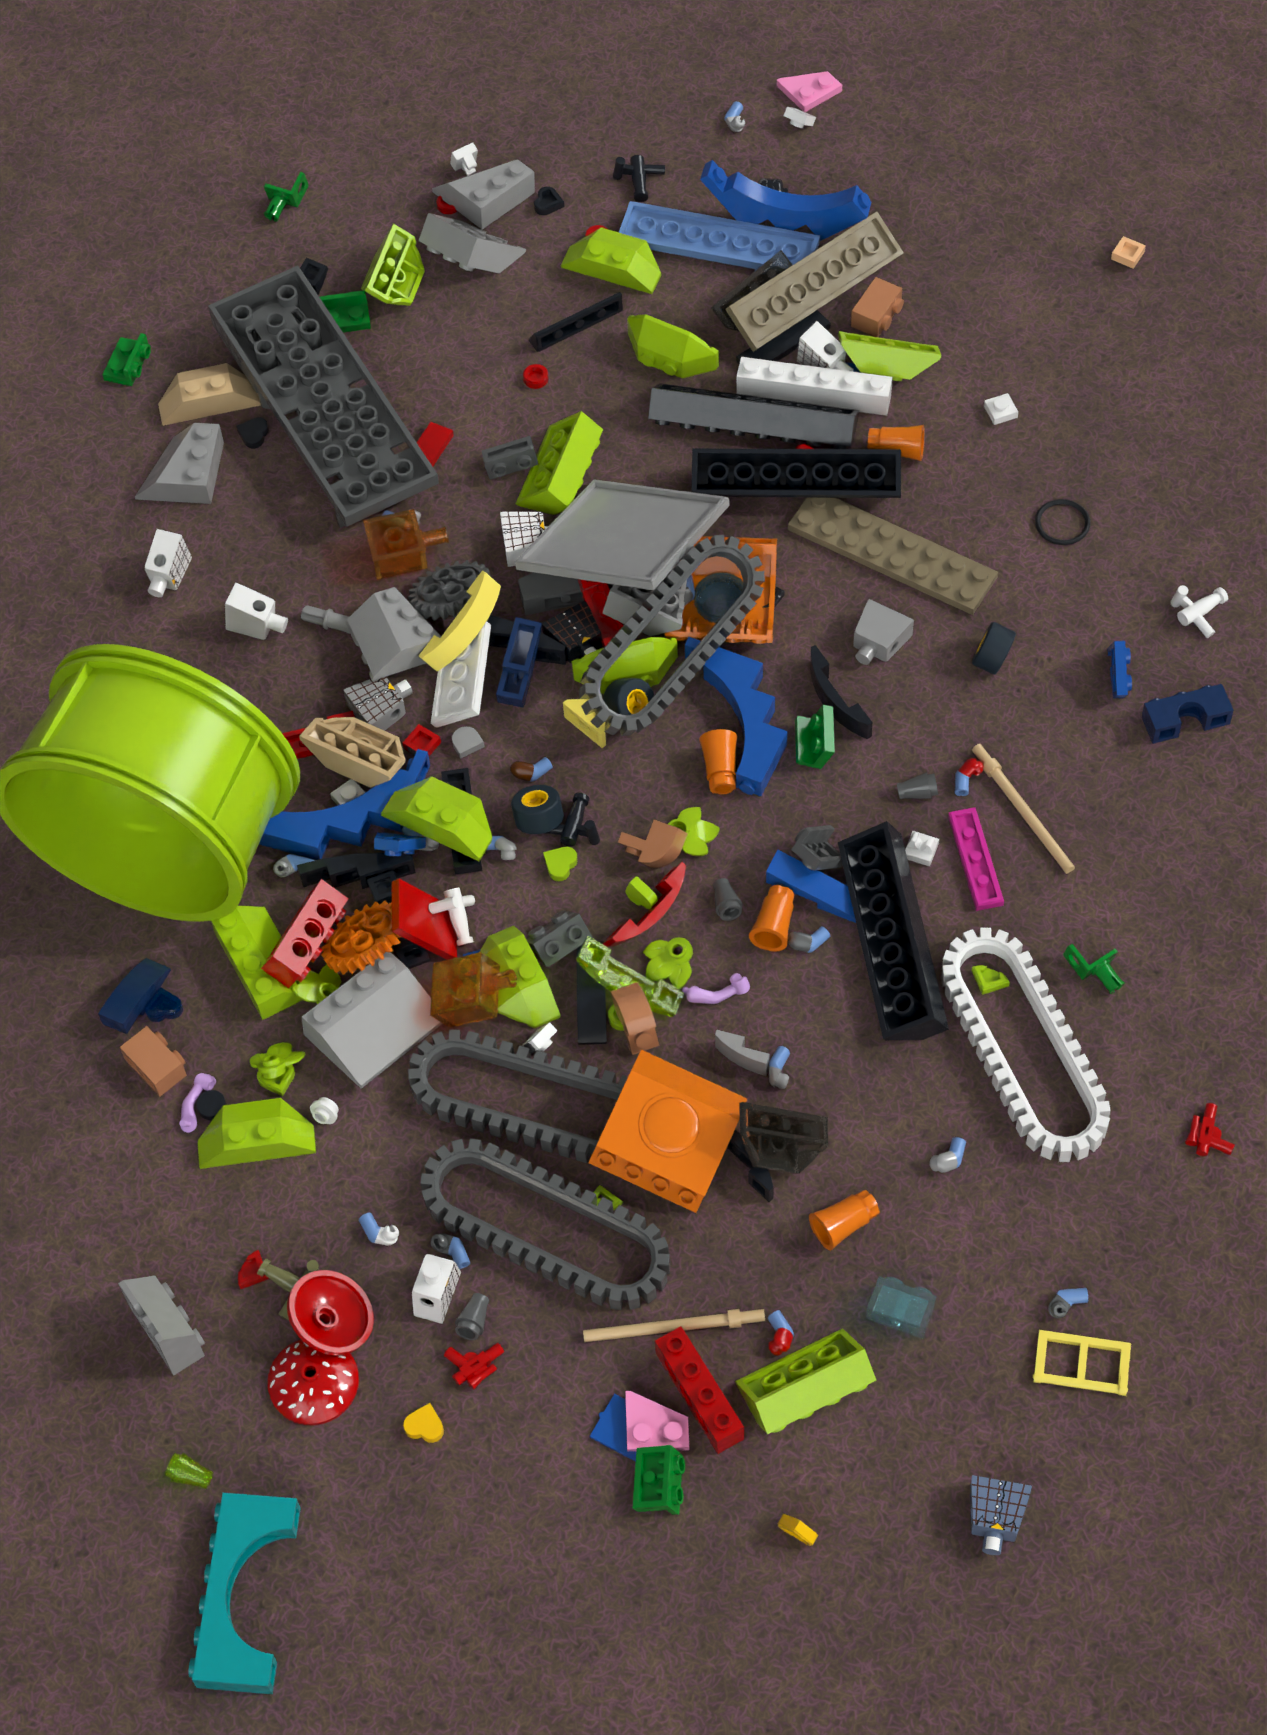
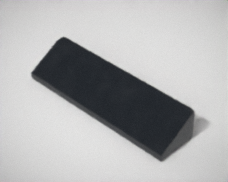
(577, 322)

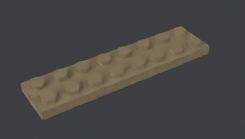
(814, 281)
(894, 552)

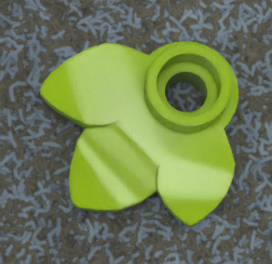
(698, 831)
(666, 963)
(317, 986)
(277, 1057)

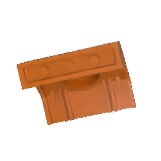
(668, 1131)

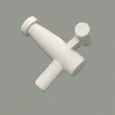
(1194, 611)
(456, 904)

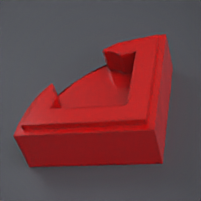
(248, 1272)

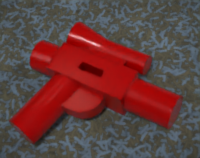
(1206, 1134)
(473, 1367)

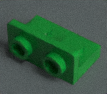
(348, 310)
(127, 360)
(815, 738)
(658, 1479)

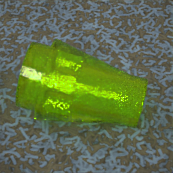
(187, 1471)

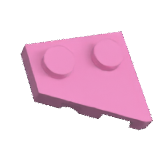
(809, 89)
(654, 1424)

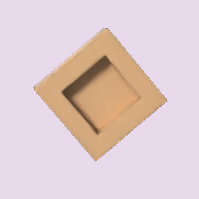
(1128, 252)

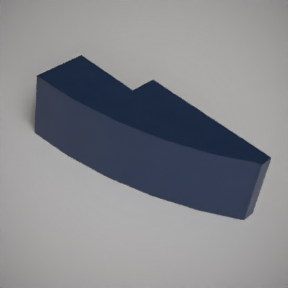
(519, 662)
(132, 995)

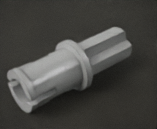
(325, 618)

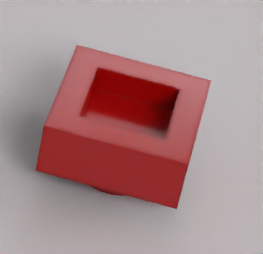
(421, 739)

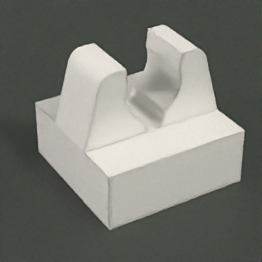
(465, 159)
(921, 848)

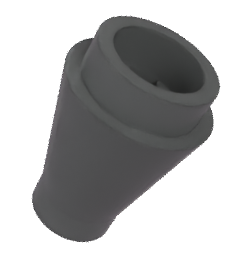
(919, 787)
(727, 902)
(472, 1319)

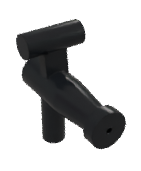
(638, 170)
(573, 824)

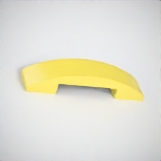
(465, 626)

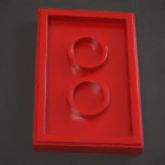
(417, 924)

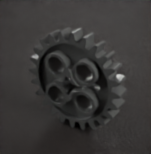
(445, 589)

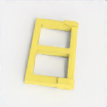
(1084, 1342)

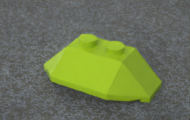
(614, 259)
(395, 269)
(670, 347)
(888, 356)
(643, 659)
(442, 815)
(532, 997)
(255, 1133)

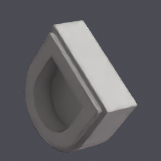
(466, 741)

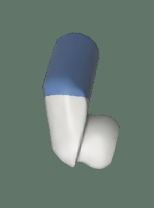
(376, 1234)

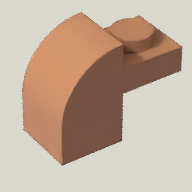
(659, 848)
(635, 1017)

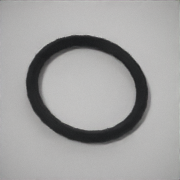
(1058, 541)

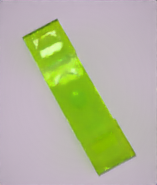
(614, 975)

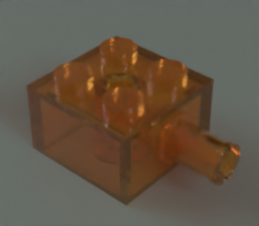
(399, 544)
(467, 989)

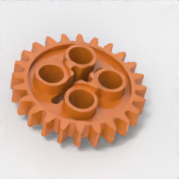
(361, 939)

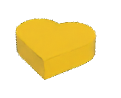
(424, 1424)
(797, 1529)

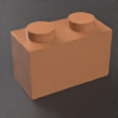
(877, 307)
(153, 1060)

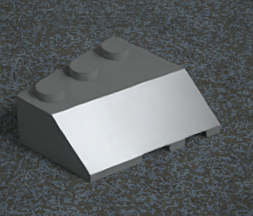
(489, 192)
(467, 244)
(186, 467)
(626, 600)
(389, 633)
(163, 1322)

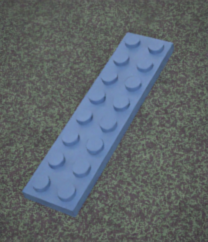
(714, 237)

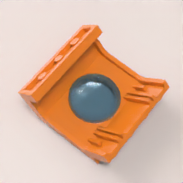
(717, 588)

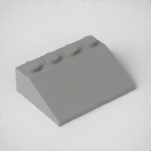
(371, 1020)

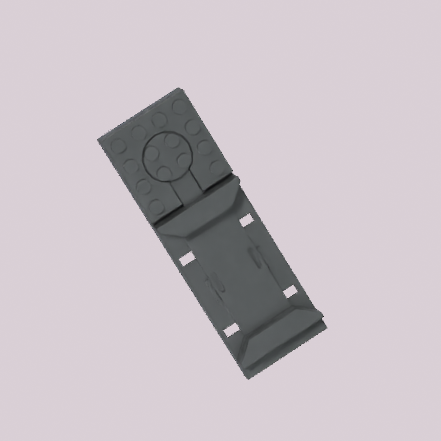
(305, 366)

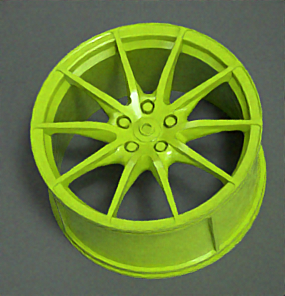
(148, 782)

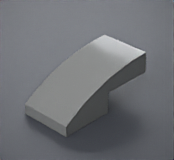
(734, 1049)

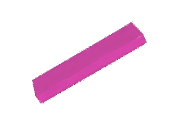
(975, 859)

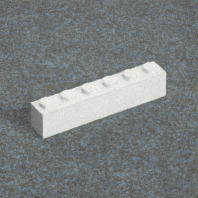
(814, 385)

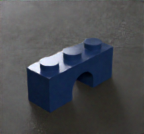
(1206, 704)

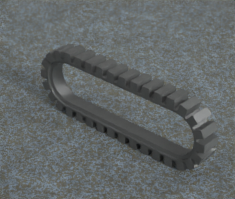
(696, 659)
(522, 1062)
(555, 1190)

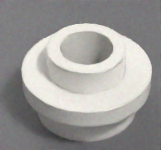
(324, 1110)

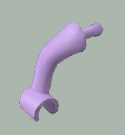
(739, 986)
(188, 1117)

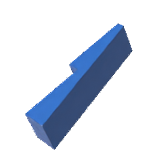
(813, 885)

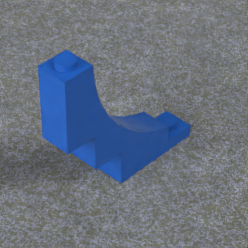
(756, 203)
(764, 744)
(310, 832)

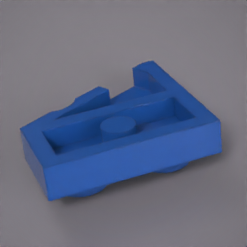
(1119, 658)
(398, 843)

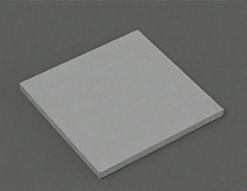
(623, 534)

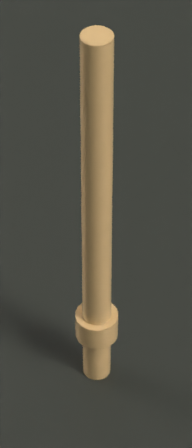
(993, 769)
(733, 1318)

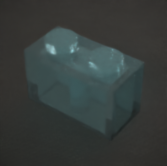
(901, 1306)

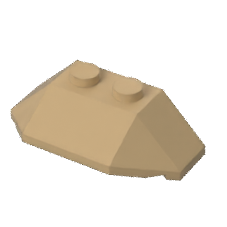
(206, 393)
(354, 749)

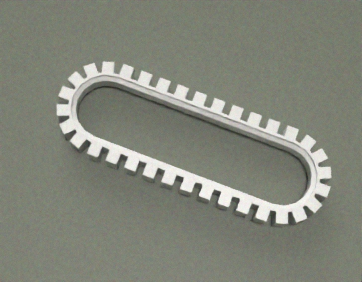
(1052, 1022)

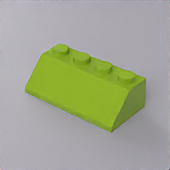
(562, 464)
(248, 941)
(806, 1381)

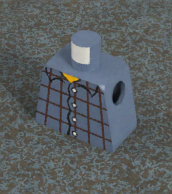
(997, 1511)

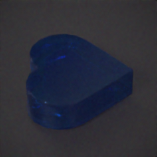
(163, 1006)

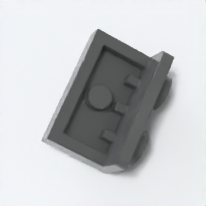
(509, 457)
(815, 850)
(558, 937)

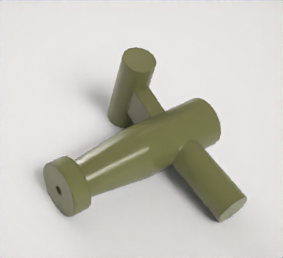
(284, 1278)

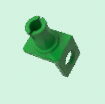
(282, 197)
(1100, 968)

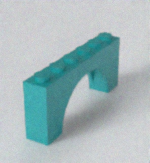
(242, 1528)

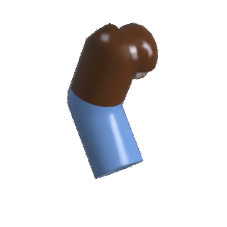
(530, 772)

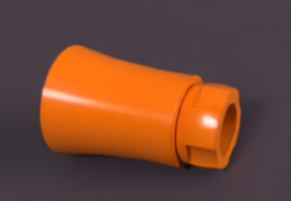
(907, 439)
(720, 759)
(773, 921)
(843, 1218)

